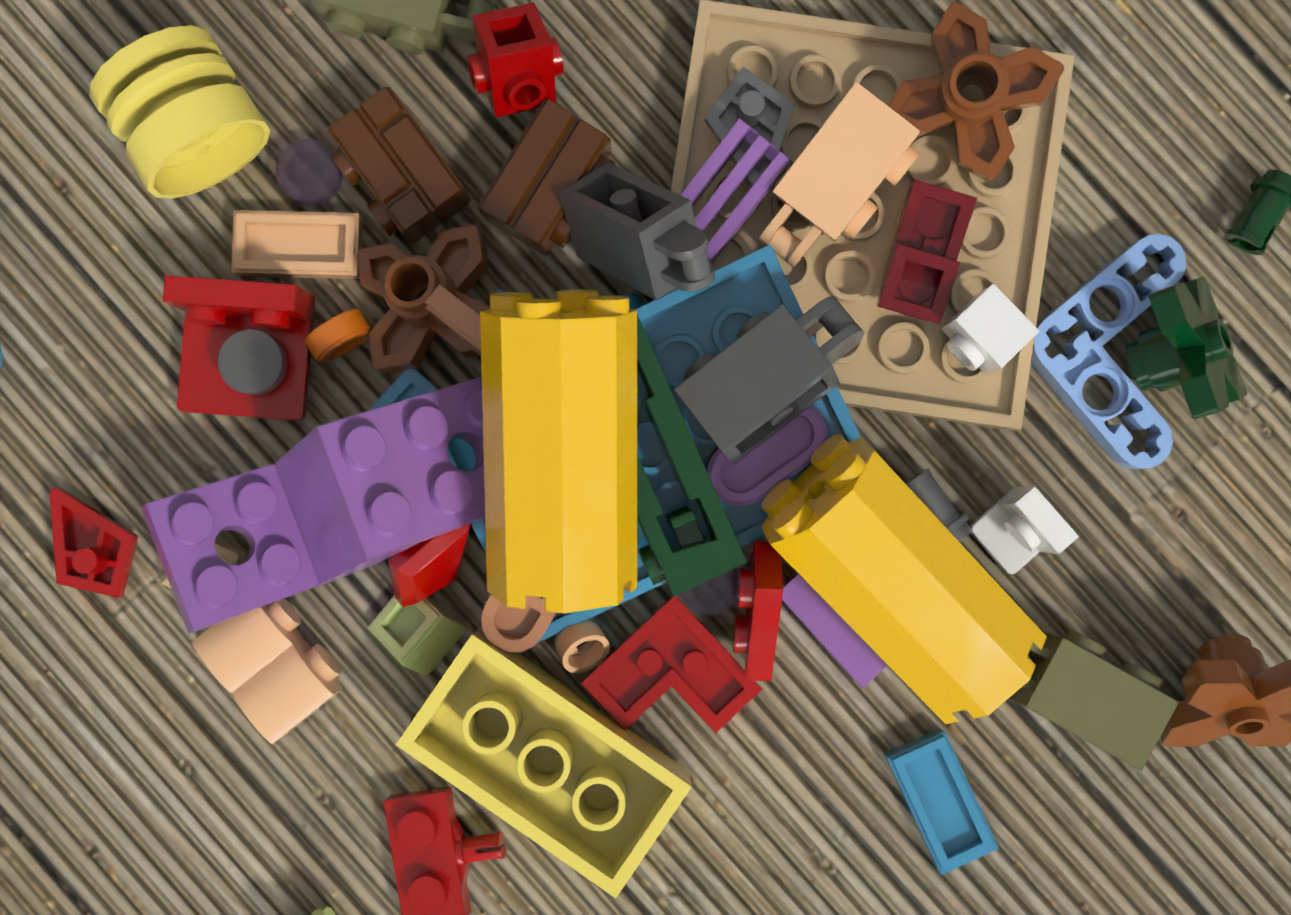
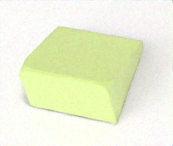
(417, 633)

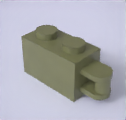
(404, 23)
(1095, 699)

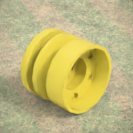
(178, 111)

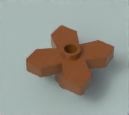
(1006, 84)
(406, 283)
(1232, 695)

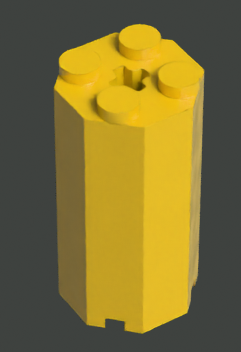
(560, 448)
(901, 580)

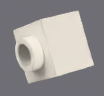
(988, 331)

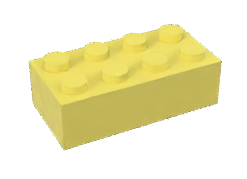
(547, 762)

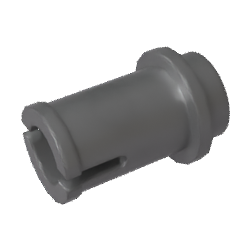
(935, 499)

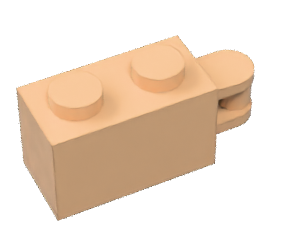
(840, 172)

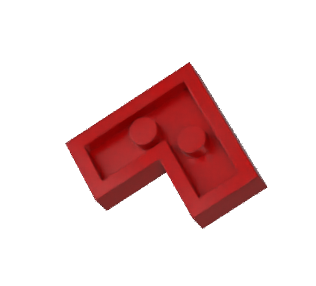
(667, 653)

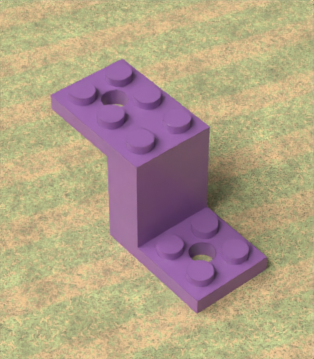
(325, 507)

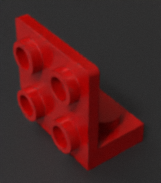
(219, 310)

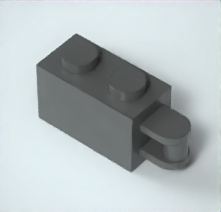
(637, 232)
(767, 375)

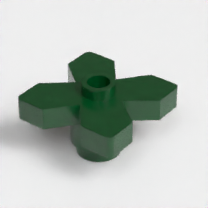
(1187, 350)

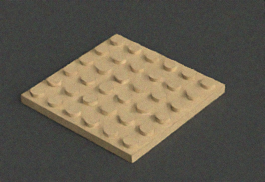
(814, 63)

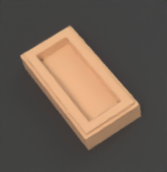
(296, 244)

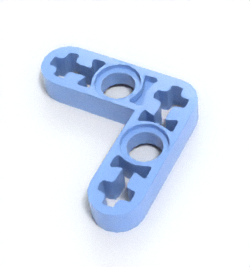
(1089, 358)

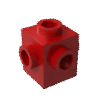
(518, 73)

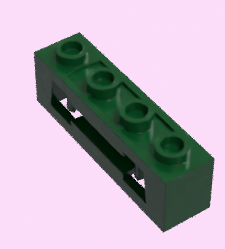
(695, 556)

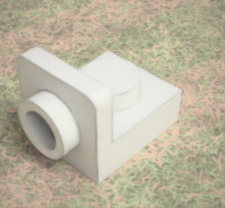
(1021, 528)

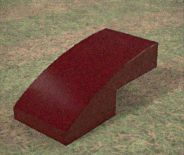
(926, 251)

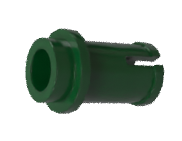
(1262, 212)

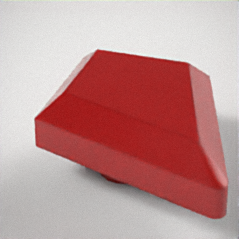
(89, 546)
(427, 566)

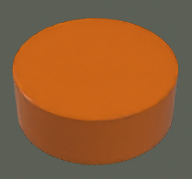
(338, 336)

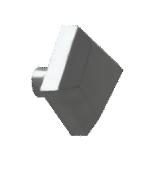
(758, 107)

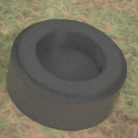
(252, 362)

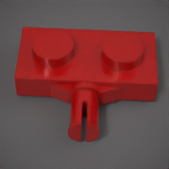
(761, 594)
(433, 852)

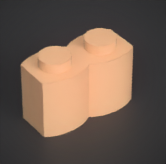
(270, 667)

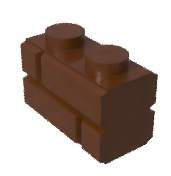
(545, 160)
(398, 165)

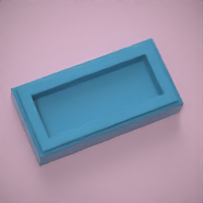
(941, 801)

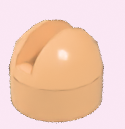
(586, 656)

